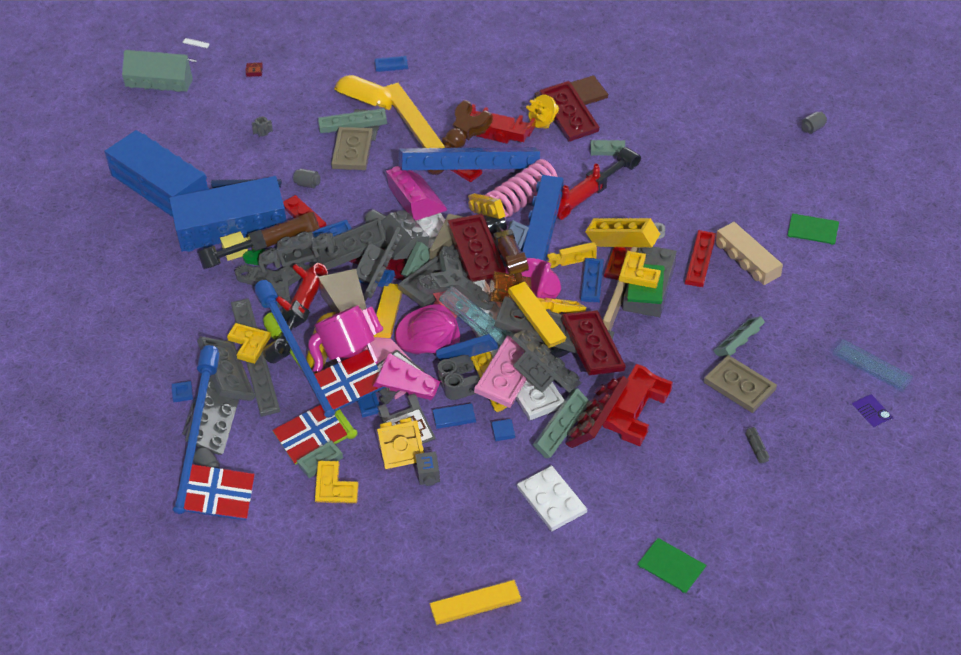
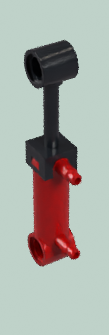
(594, 182)
(296, 311)

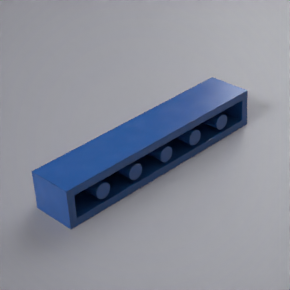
(543, 217)

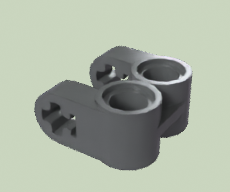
(453, 383)

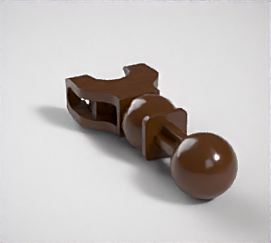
(464, 128)

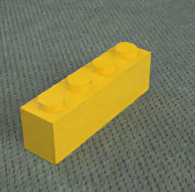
(623, 232)

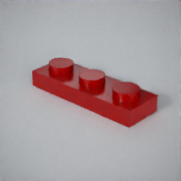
(297, 207)

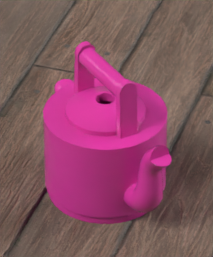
(344, 335)

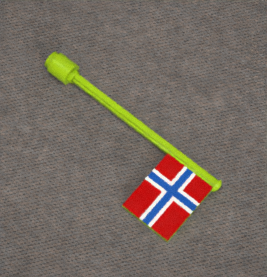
(312, 428)

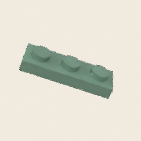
(739, 336)

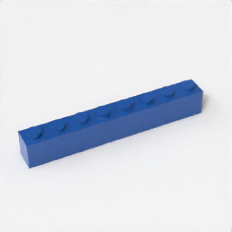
(467, 158)

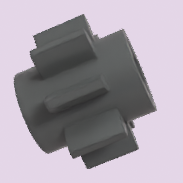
(262, 126)

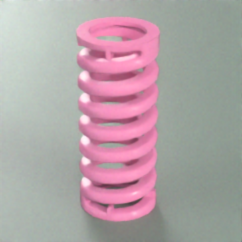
(520, 180)

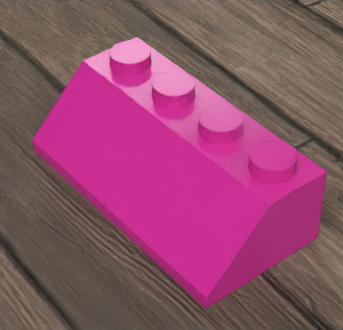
(414, 193)

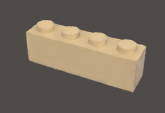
(748, 253)

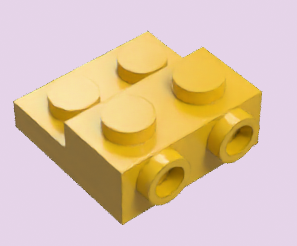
(399, 443)

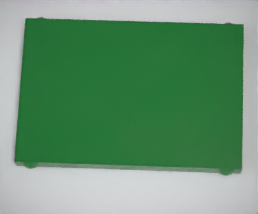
(813, 228)
(646, 294)
(671, 565)

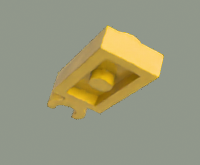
(573, 255)
(559, 305)

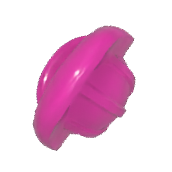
(543, 280)
(427, 330)

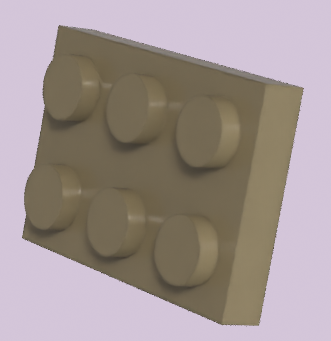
(352, 148)
(740, 383)

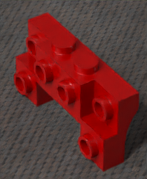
(505, 128)
(640, 388)

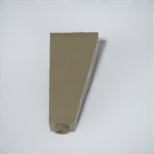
(342, 290)

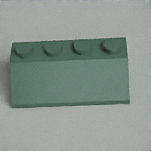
(156, 70)

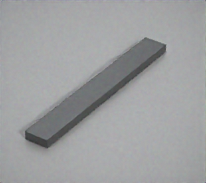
(259, 371)

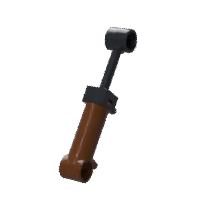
(262, 238)
(507, 247)

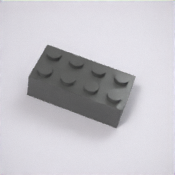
(654, 256)

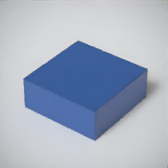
(182, 391)
(503, 430)

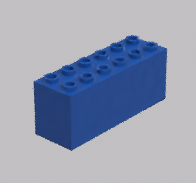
(153, 170)
(221, 211)

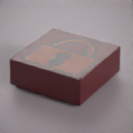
(254, 69)

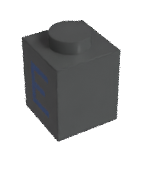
(427, 468)

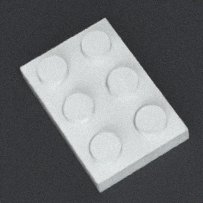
(552, 498)

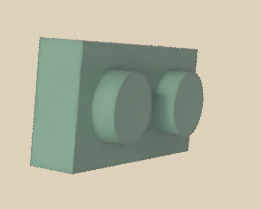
(606, 147)
(419, 257)
(326, 452)

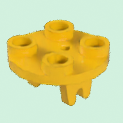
(543, 110)

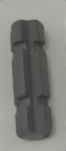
(757, 445)

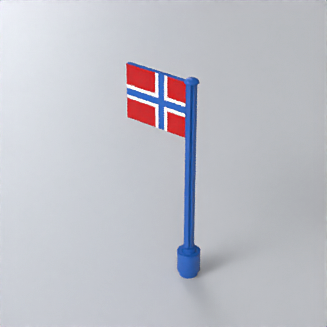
(333, 386)
(209, 488)

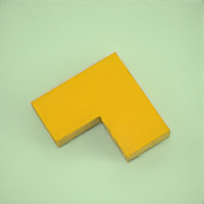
(635, 273)
(252, 341)
(330, 489)

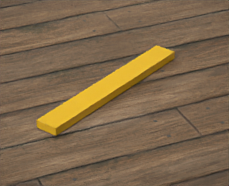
(413, 117)

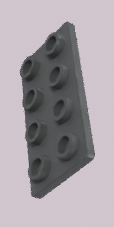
(371, 265)
(541, 366)
(215, 420)

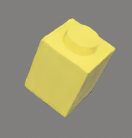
(231, 240)

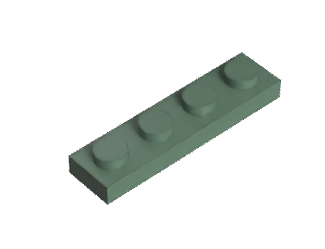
(353, 120)
(561, 423)

